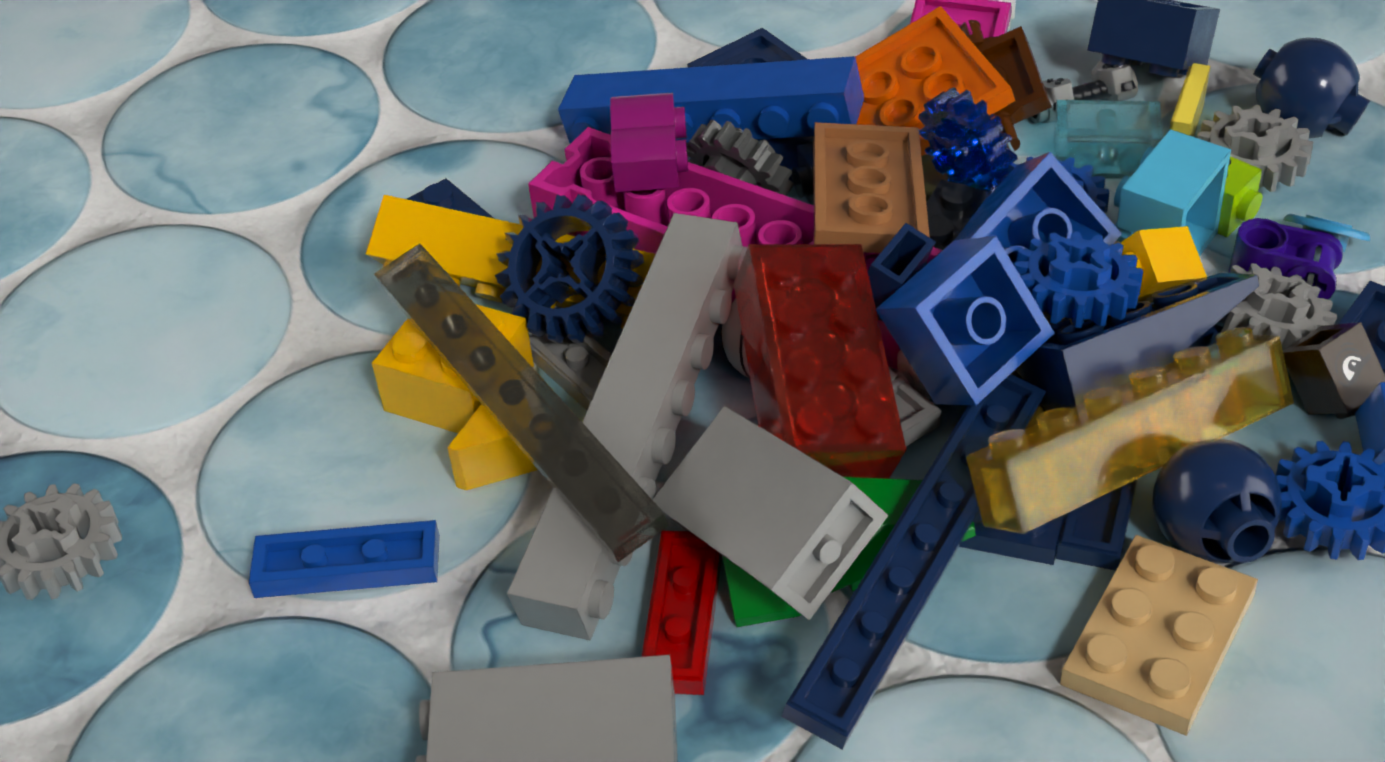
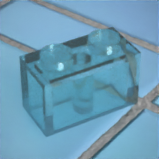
(1106, 134)

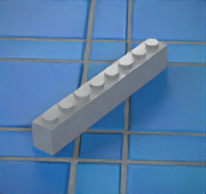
(634, 414)

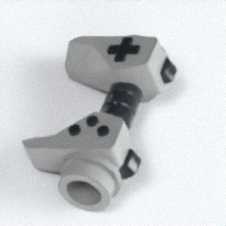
(1108, 82)

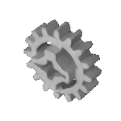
(1262, 142)
(1279, 307)
(56, 541)

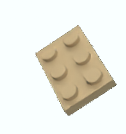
(1159, 634)

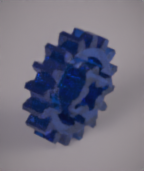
(966, 140)

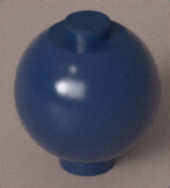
(1313, 83)
(1217, 501)

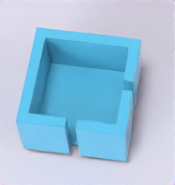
(1175, 187)

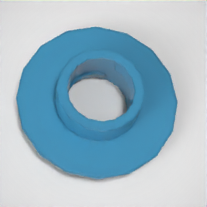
(1338, 230)

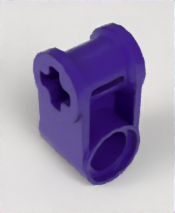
(1291, 250)

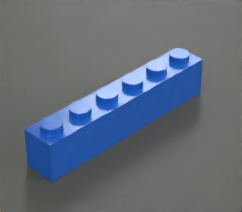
(764, 97)

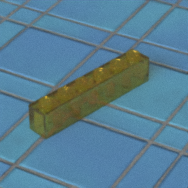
(1127, 430)

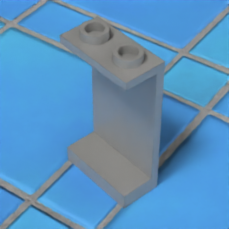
(770, 510)
(553, 713)

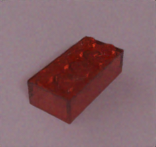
(819, 356)

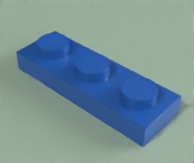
(345, 559)

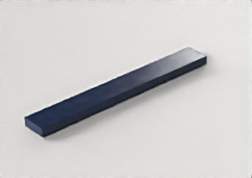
(903, 573)

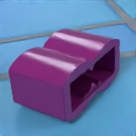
(646, 142)

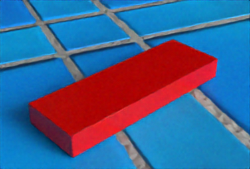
(683, 608)

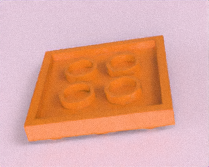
(919, 65)

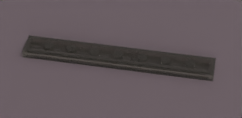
(523, 404)

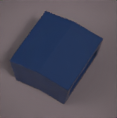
(898, 262)

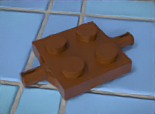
(1016, 64)

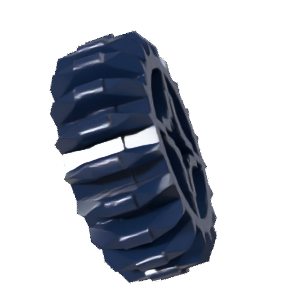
(534, 294)

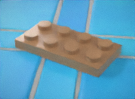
(867, 184)

